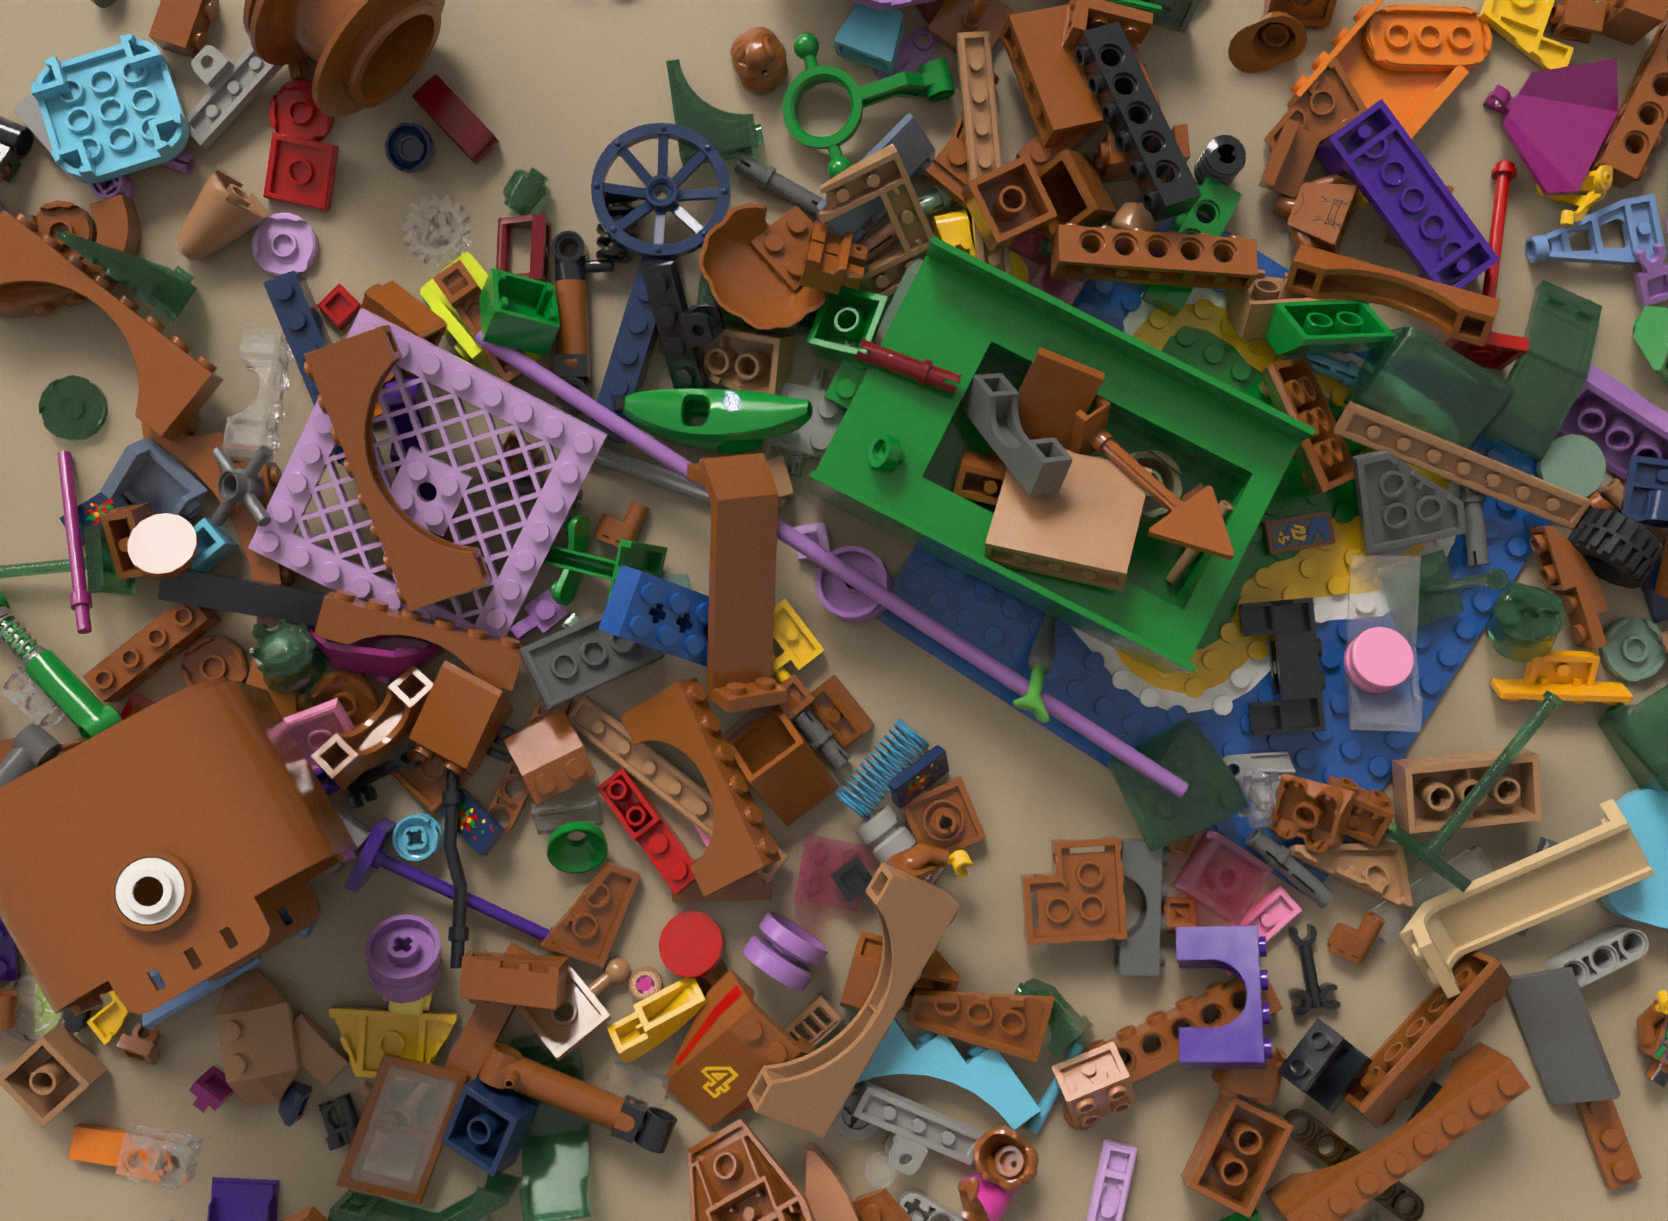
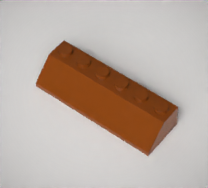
(1427, 1037)

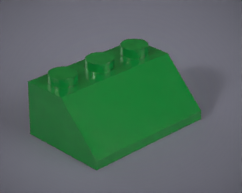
(1325, 328)

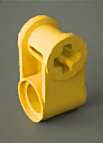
(955, 230)

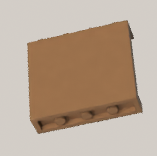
(1071, 534)

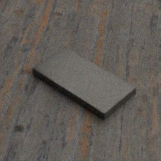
(581, 661)
(1562, 1037)

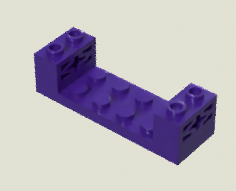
(1408, 197)

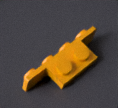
(1566, 675)

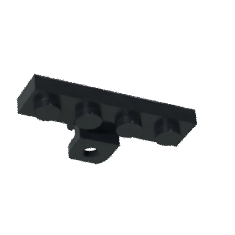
(678, 327)

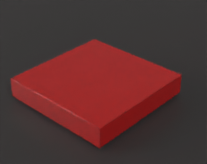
(301, 171)

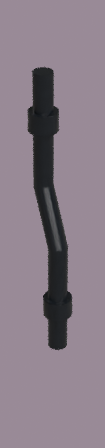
(458, 933)

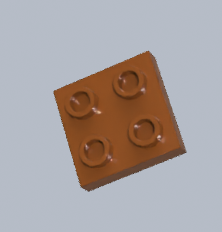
(945, 817)

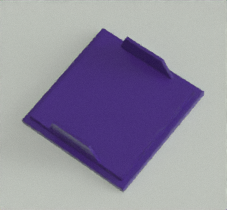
(243, 1200)

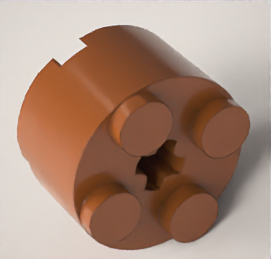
(1259, 1084)

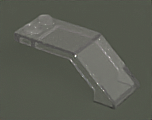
(1385, 594)

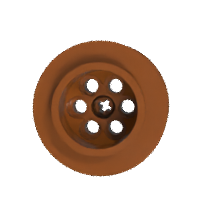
(360, 46)

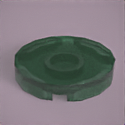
(73, 408)

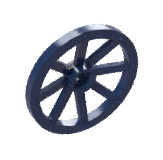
(659, 184)

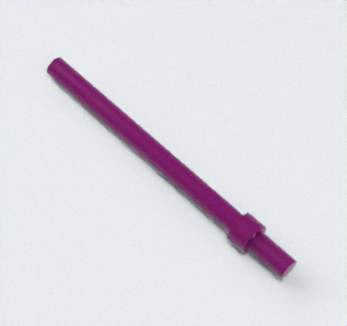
(80, 598)

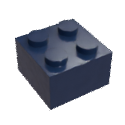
(489, 1126)

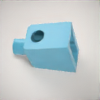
(871, 37)

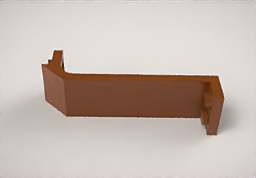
(741, 580)

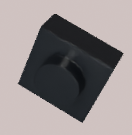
(852, 878)

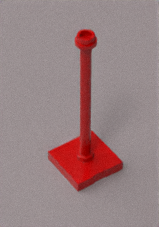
(1499, 348)

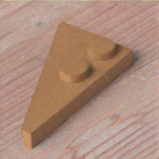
(1370, 868)

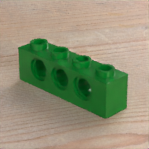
(1219, 204)

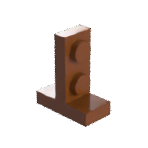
(1095, 13)

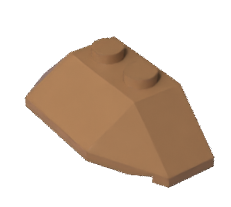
(257, 1039)

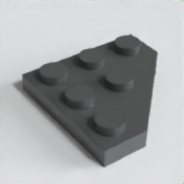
(1402, 504)

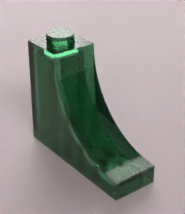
(726, 131)

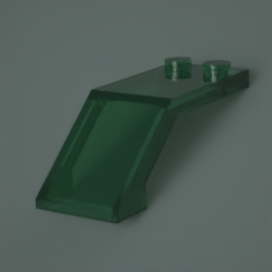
(1551, 372)
(555, 1149)
(368, 1207)

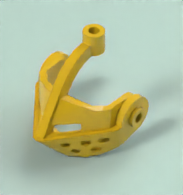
(1595, 183)

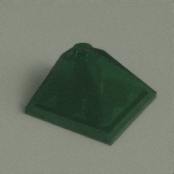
(1208, 800)

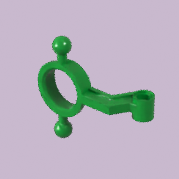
(933, 82)

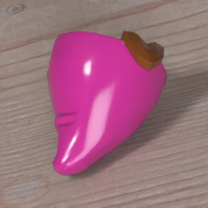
(983, 1200)

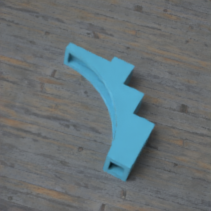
(937, 1056)

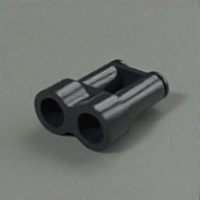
(339, 1135)

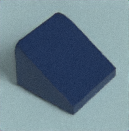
(294, 1102)

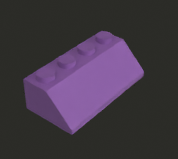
(1617, 421)

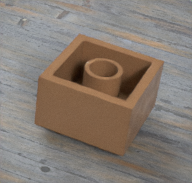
(51, 1074)

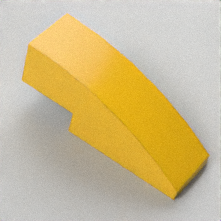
(656, 1019)

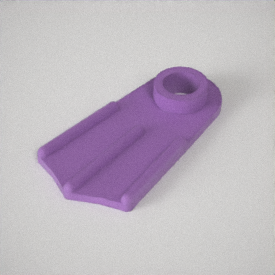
(912, 53)

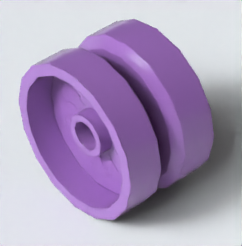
(850, 603)
(785, 951)
(403, 958)

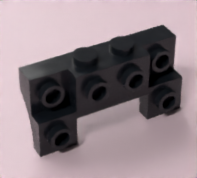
(1293, 663)

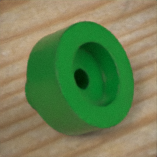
(885, 451)

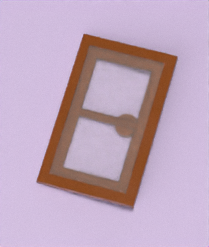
(401, 1128)

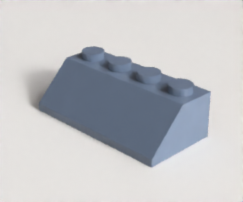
(916, 154)

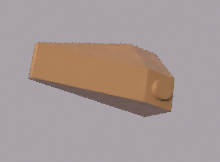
(1251, 309)
(748, 359)

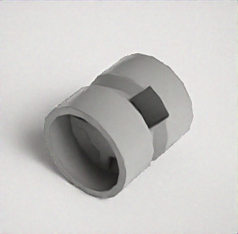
(885, 834)

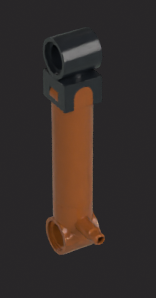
(625, 1117)

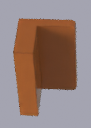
(1289, 159)

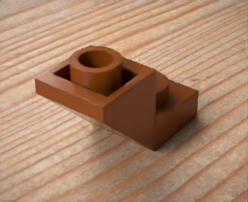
(862, 971)

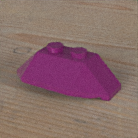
(377, 655)

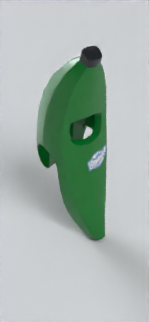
(714, 417)

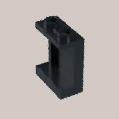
(1325, 1066)

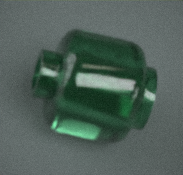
(526, 191)

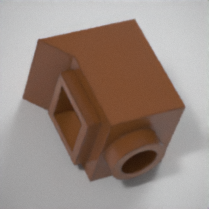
(1577, 19)

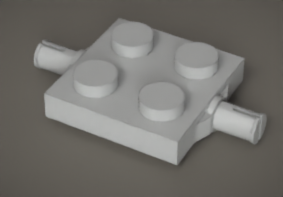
(817, 433)

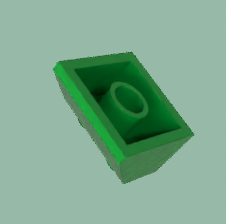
(846, 320)

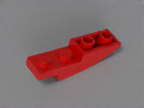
(649, 829)

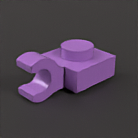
(542, 613)

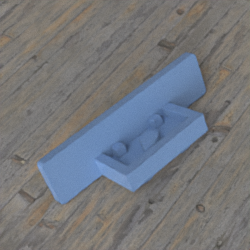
(190, 996)

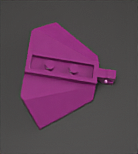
(1560, 121)

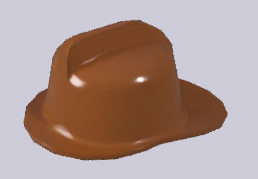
(1267, 42)

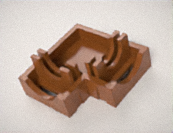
(1081, 895)

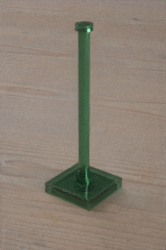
(98, 563)
(1440, 590)
(1431, 852)

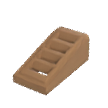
(827, 1008)

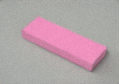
(1271, 914)

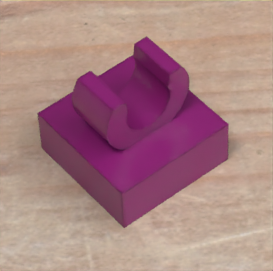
(211, 1090)

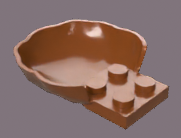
(759, 266)

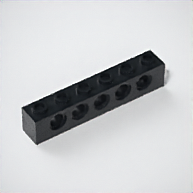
(1114, 70)

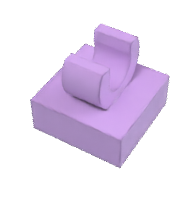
(815, 532)

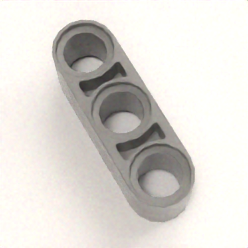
(1612, 953)

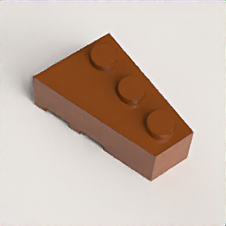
(514, 979)

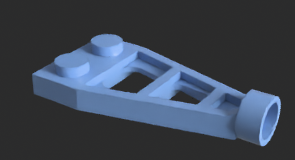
(1639, 226)

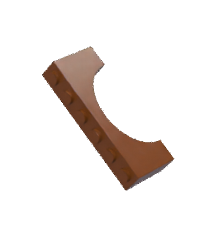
(739, 835)

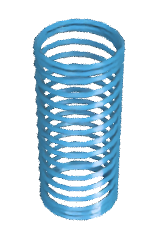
(858, 804)

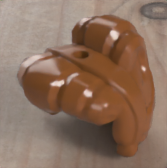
(759, 51)
(996, 1153)

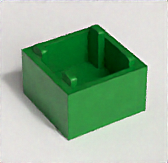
(519, 312)

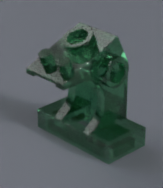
(1064, 1020)

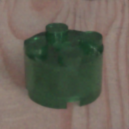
(1525, 622)

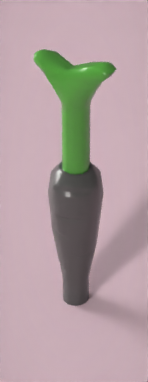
(1040, 662)

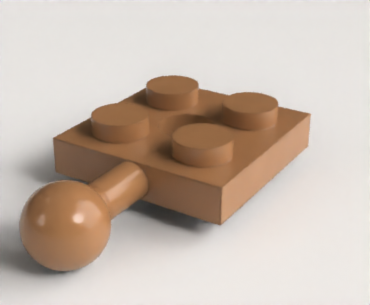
(588, 1013)

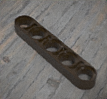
(1342, 1151)

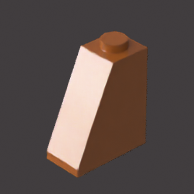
(404, 310)

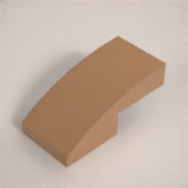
(316, 1052)

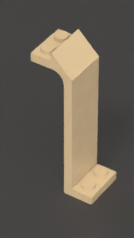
(1523, 896)

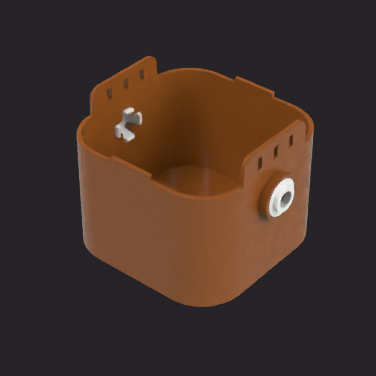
(165, 849)

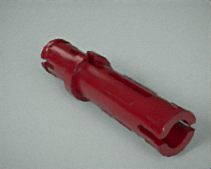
(908, 367)

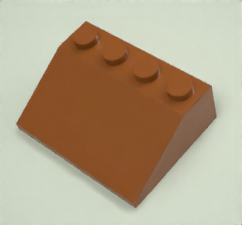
(1297, 393)

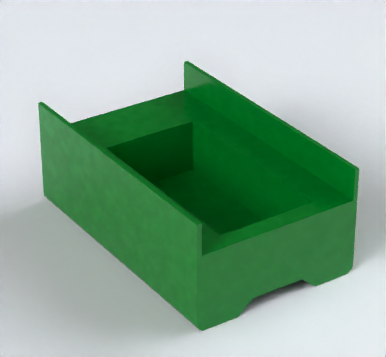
(991, 323)

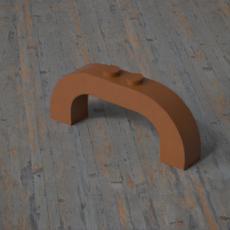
(116, 226)

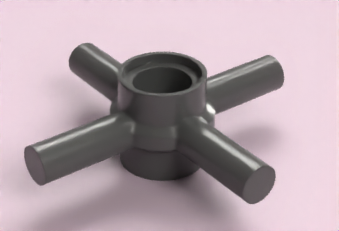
(241, 486)

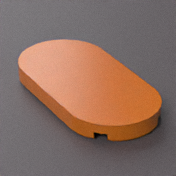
(1426, 38)

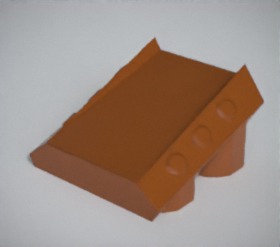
(1312, 812)

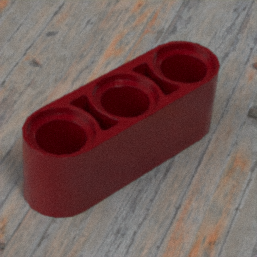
(455, 119)

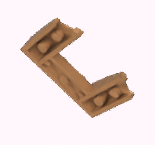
(886, 177)

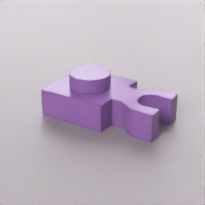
(1653, 280)

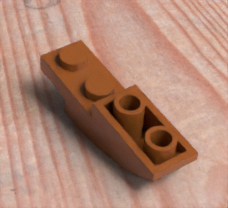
(1567, 570)

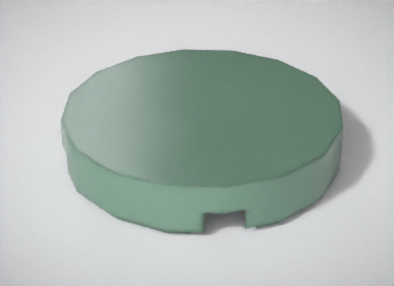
(1573, 464)
(1632, 649)

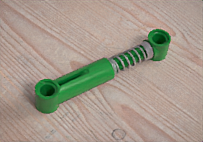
(56, 678)

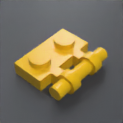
(795, 640)

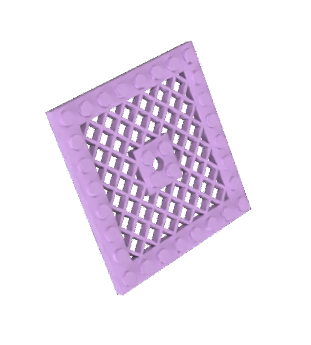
(495, 397)

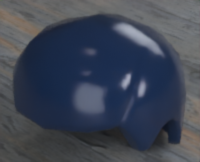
(410, 147)

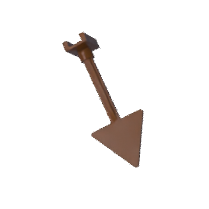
(1190, 523)

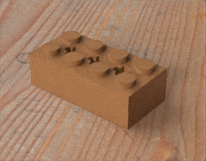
(1425, 810)

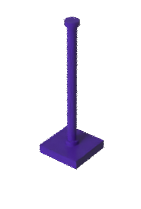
(375, 856)

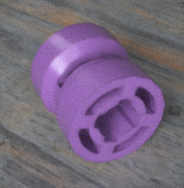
(118, 186)

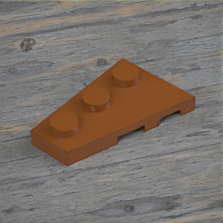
(1324, 106)

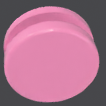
(1378, 660)

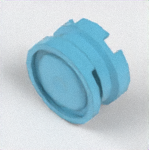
(417, 837)

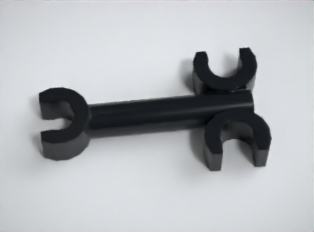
(361, 785)
(1314, 995)

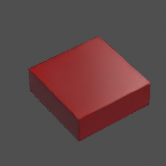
(340, 307)

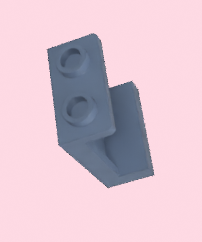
(153, 476)

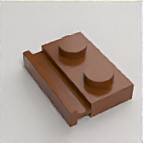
(950, 170)

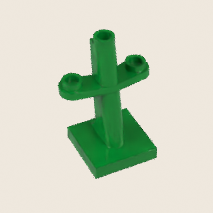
(576, 560)

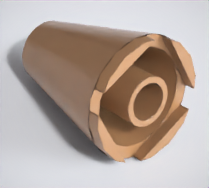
(218, 217)

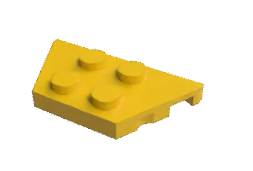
(372, 1031)

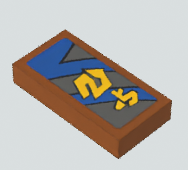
(1299, 533)

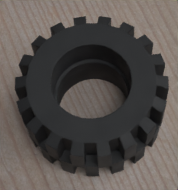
(1616, 547)

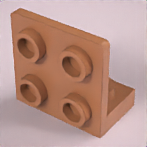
(1095, 1084)

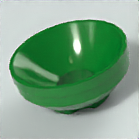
(578, 855)

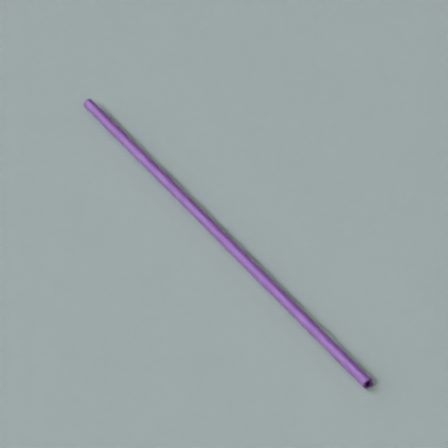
(848, 574)

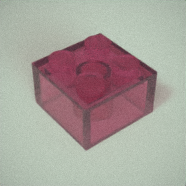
(1222, 877)

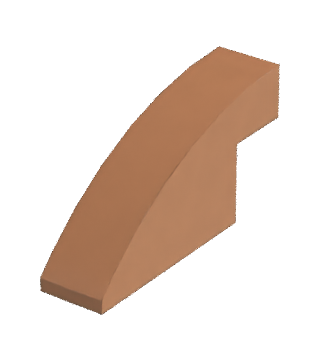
(826, 1189)

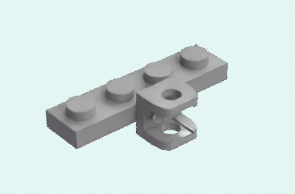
(232, 89)
(913, 1129)

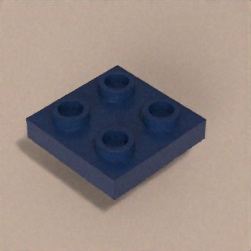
(1646, 491)

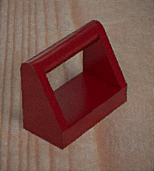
(539, 243)

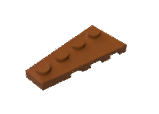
(990, 1020)

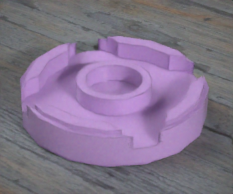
(285, 244)

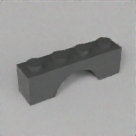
(993, 410)
(1142, 951)

